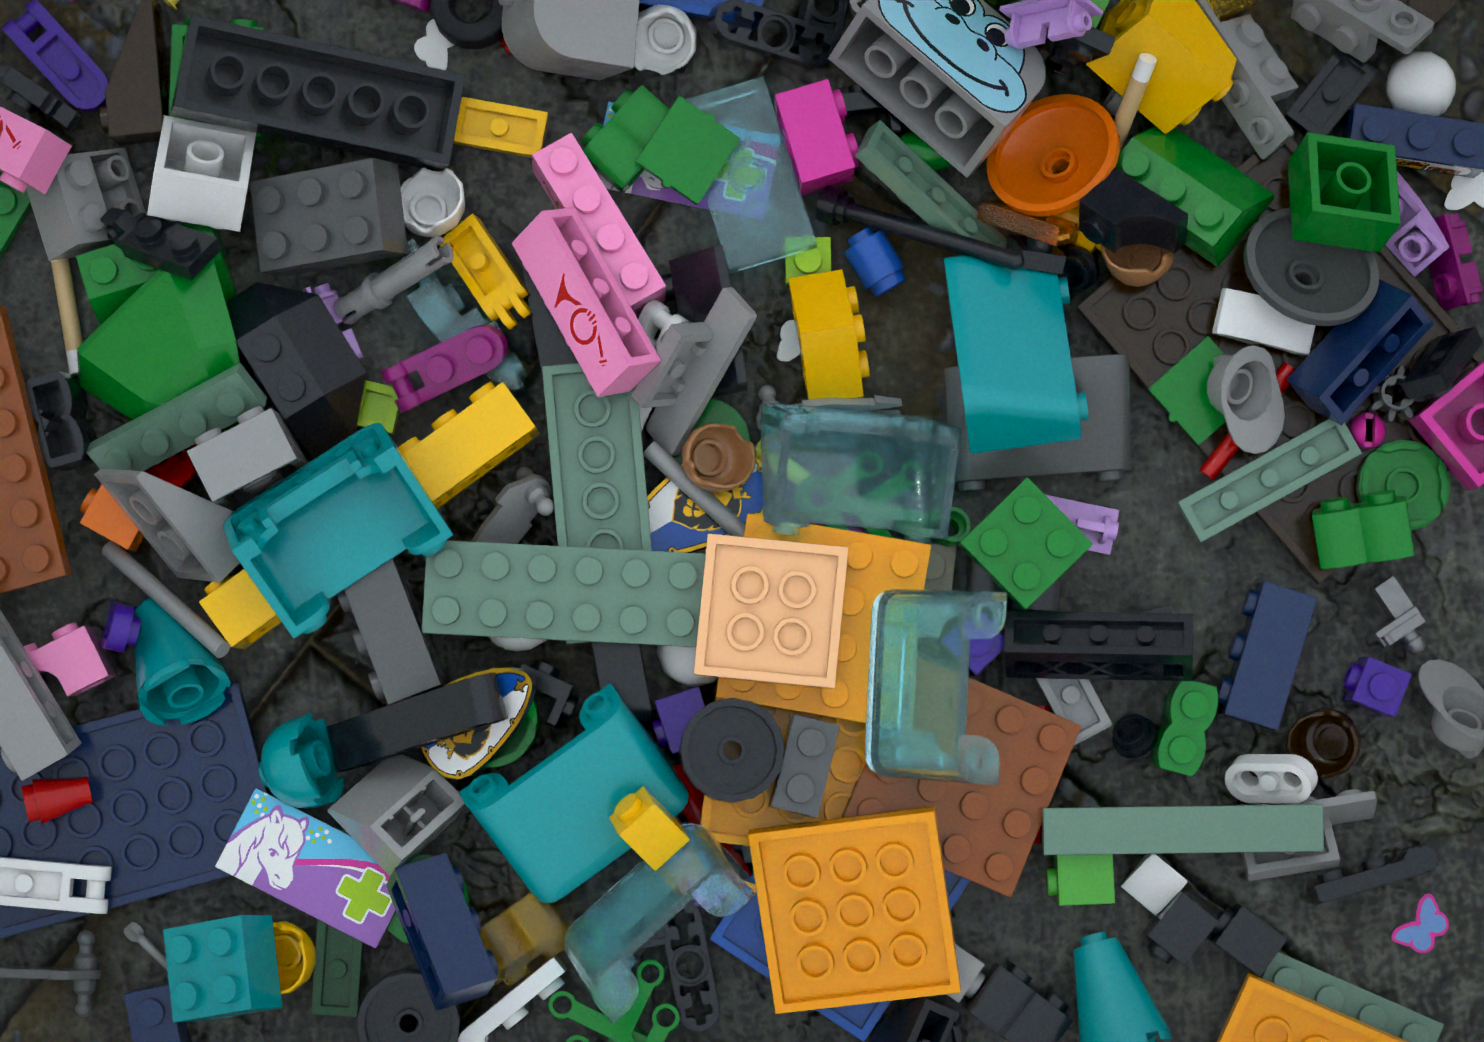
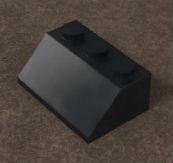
(695, 286)

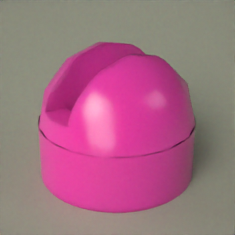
(1357, 428)

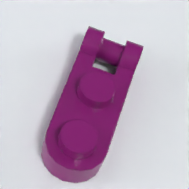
(447, 364)

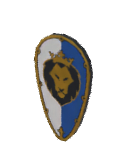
(684, 527)
(472, 751)

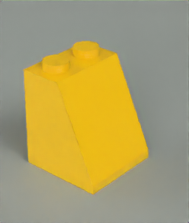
(1189, 53)

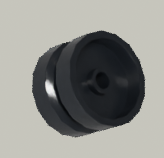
(756, 763)
(403, 994)

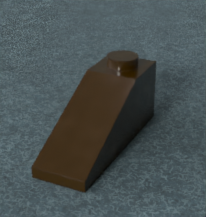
(139, 83)

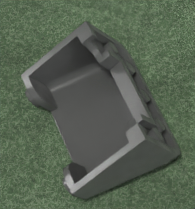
(1104, 439)

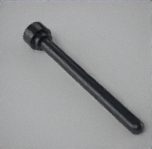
(837, 207)

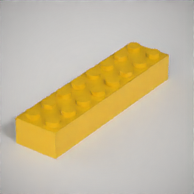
(444, 462)

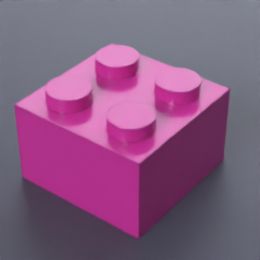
(815, 136)
(1456, 427)

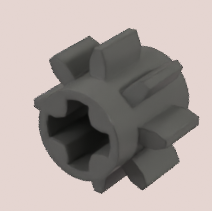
(1384, 401)

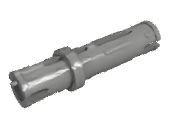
(381, 288)

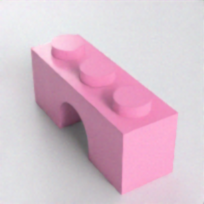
(73, 658)

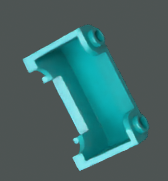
(1013, 355)
(333, 526)
(557, 814)

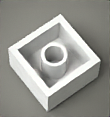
(201, 173)

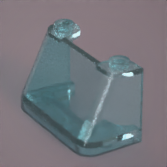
(857, 470)
(922, 684)
(640, 905)

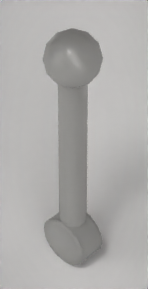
(136, 934)

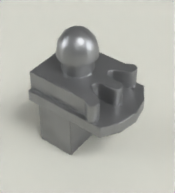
(1403, 618)

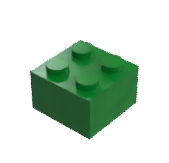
(1343, 192)
(1025, 544)

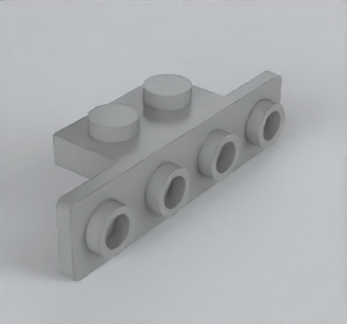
(1359, 23)
(1257, 83)
(691, 369)
(1344, 808)

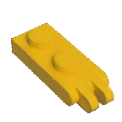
(487, 271)

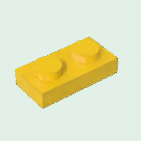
(500, 127)

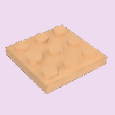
(771, 611)

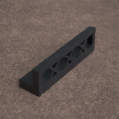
(1105, 642)

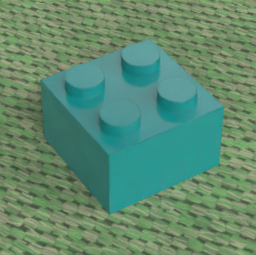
(222, 968)

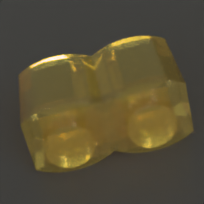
(522, 935)

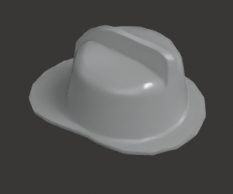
(1248, 397)
(1456, 704)

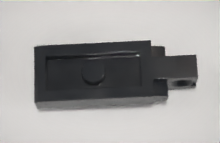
(160, 242)

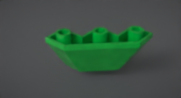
(160, 343)

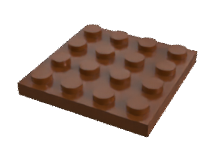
(985, 826)

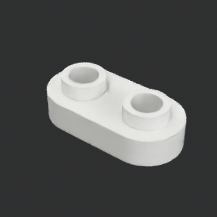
(1274, 778)

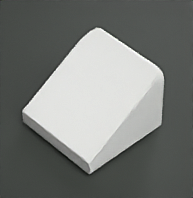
(1153, 883)

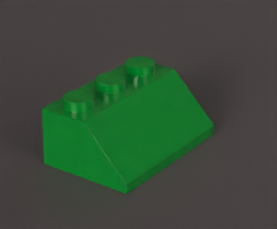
(1214, 194)
(114, 278)

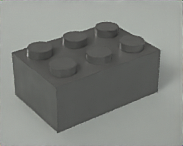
(328, 217)
(392, 634)

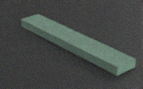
(1182, 829)

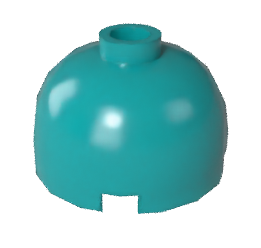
(300, 764)

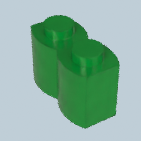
(619, 142)
(1363, 531)
(1187, 714)

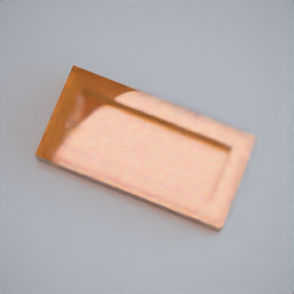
(1042, 228)

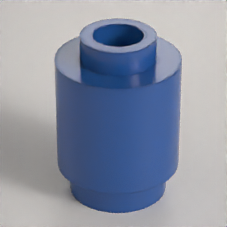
(875, 261)

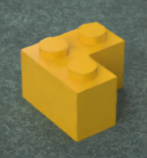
(829, 335)

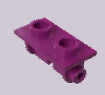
(1455, 282)

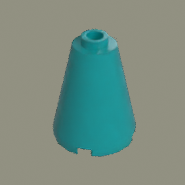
(174, 670)
(1112, 996)

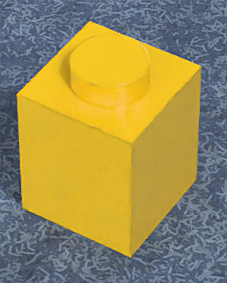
(648, 828)

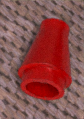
(55, 797)

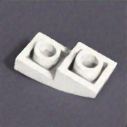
(1254, 321)

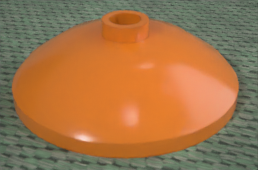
(1047, 139)

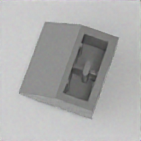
(78, 199)
(397, 810)

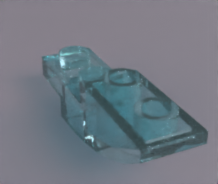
(439, 311)

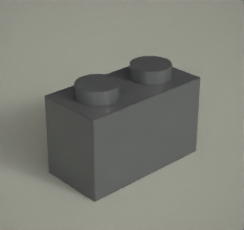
(805, 766)

